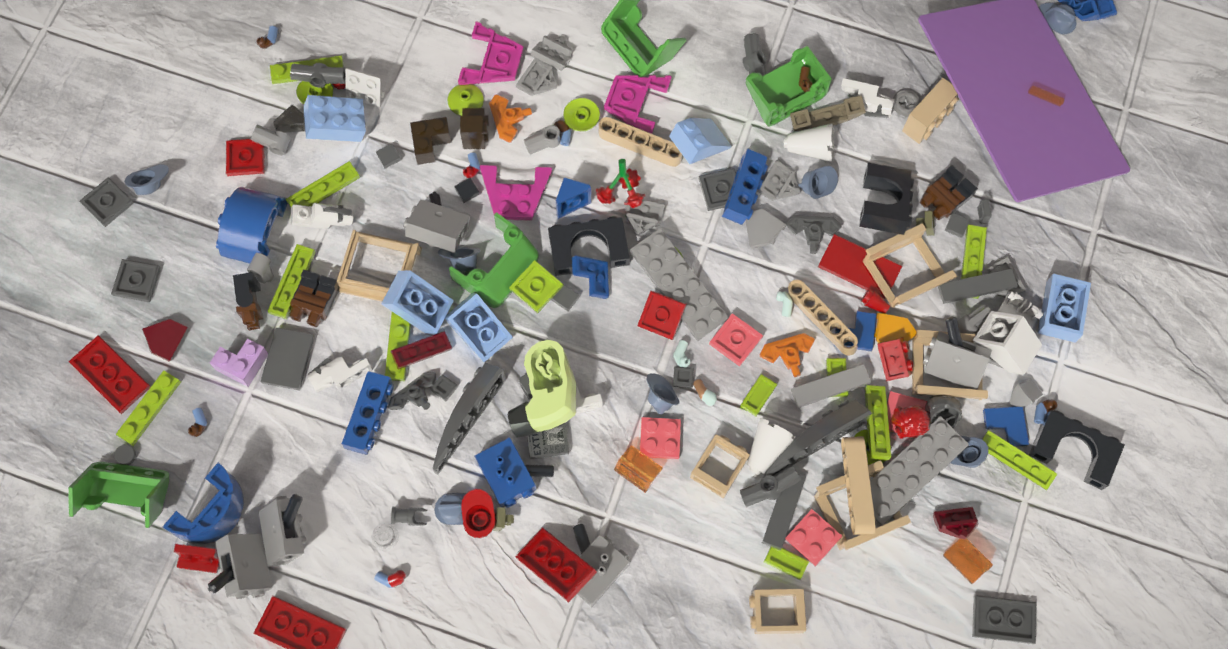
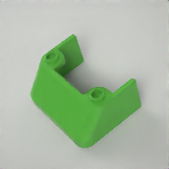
(632, 44)
(494, 286)
(121, 486)

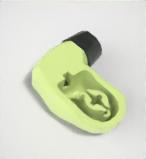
(552, 391)

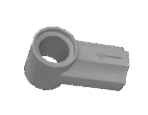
(275, 141)
(541, 141)
(260, 268)
(971, 323)

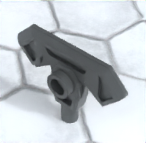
(813, 228)
(414, 392)

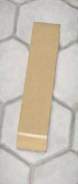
(634, 135)
(826, 325)
(858, 485)

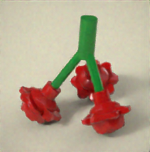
(628, 179)

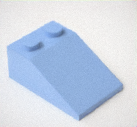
(698, 139)
(478, 327)

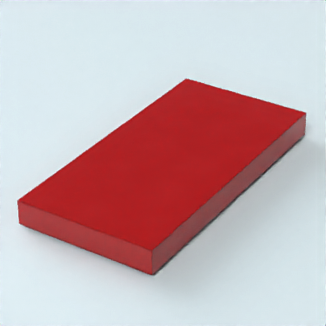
(846, 262)
(109, 374)
(555, 564)
(297, 628)

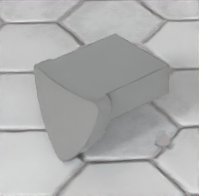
(1025, 394)

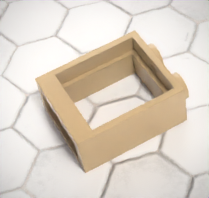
(710, 482)
(799, 611)

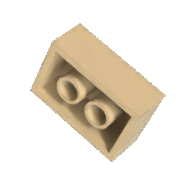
(931, 111)

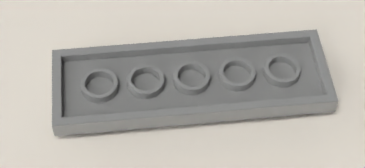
(679, 282)
(914, 469)

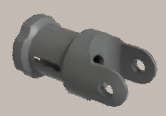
(406, 516)

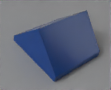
(572, 197)

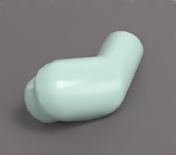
(787, 303)
(679, 354)

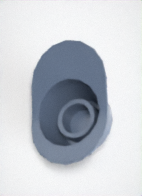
(1059, 17)
(147, 180)
(819, 182)
(463, 258)
(661, 393)
(974, 454)
(449, 509)

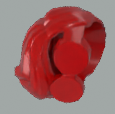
(910, 421)

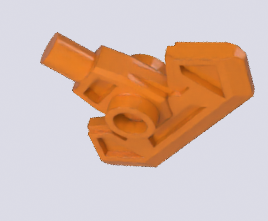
(505, 118)
(788, 350)

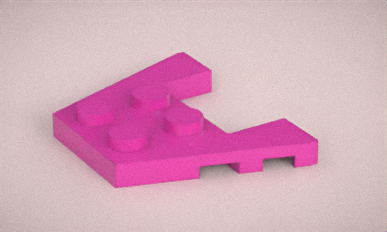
(500, 59)
(628, 96)
(515, 200)

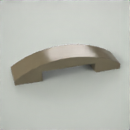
(834, 115)

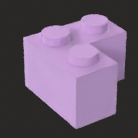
(242, 366)

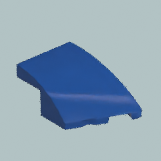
(1091, 9)

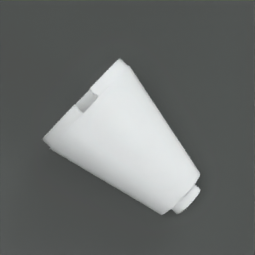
(812, 142)
(767, 446)

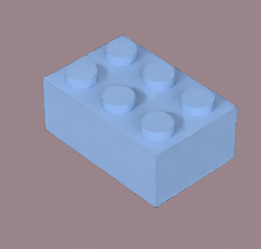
(334, 118)
(417, 302)
(1064, 308)

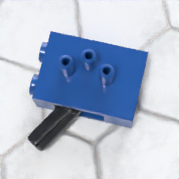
(508, 474)

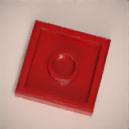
(244, 157)
(661, 315)

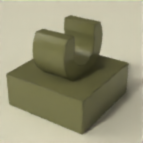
(928, 222)
(502, 519)

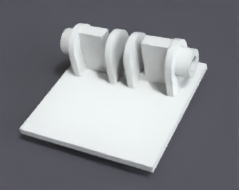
(364, 87)
(1016, 305)

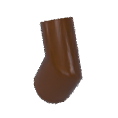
(804, 80)

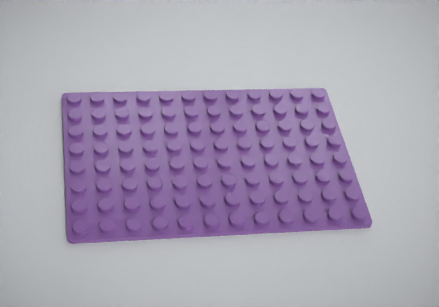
(992, 61)

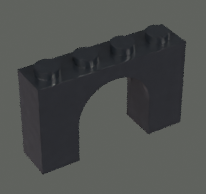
(898, 184)
(609, 231)
(1104, 449)

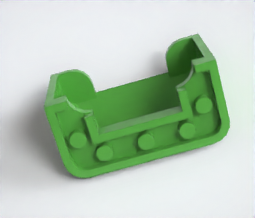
(779, 92)

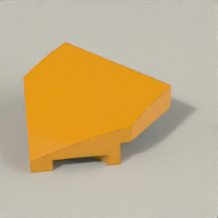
(892, 327)

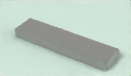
(830, 386)

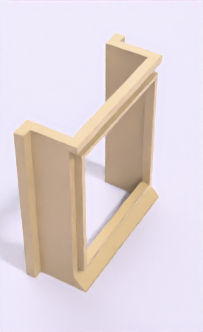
(895, 243)
(369, 290)
(924, 338)
(830, 517)

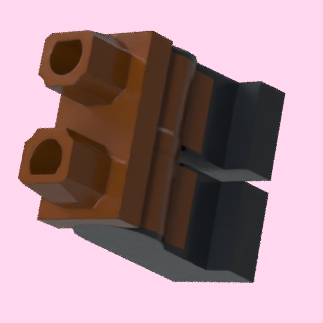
(945, 196)
(245, 291)
(313, 297)

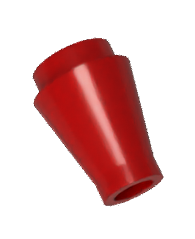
(875, 301)

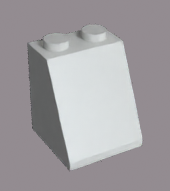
(1010, 340)

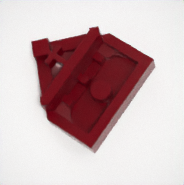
(164, 338)
(956, 522)

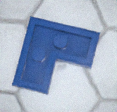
(596, 272)
(863, 330)
(1012, 420)

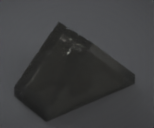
(290, 120)

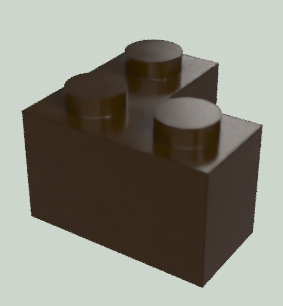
(474, 128)
(428, 134)

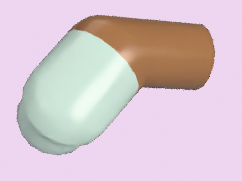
(705, 394)

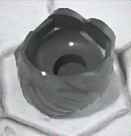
(944, 407)

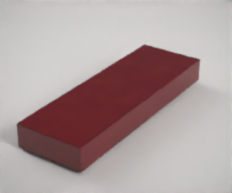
(421, 350)

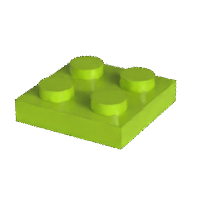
(536, 286)

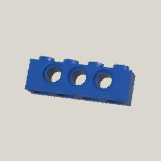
(734, 209)
(372, 383)

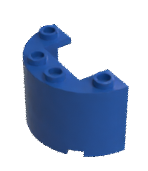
(248, 223)
(217, 517)

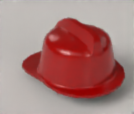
(478, 513)

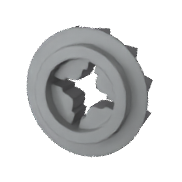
(911, 99)

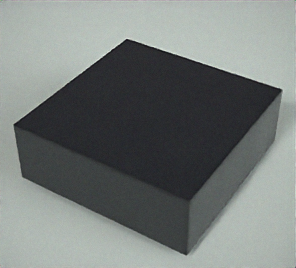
(467, 190)

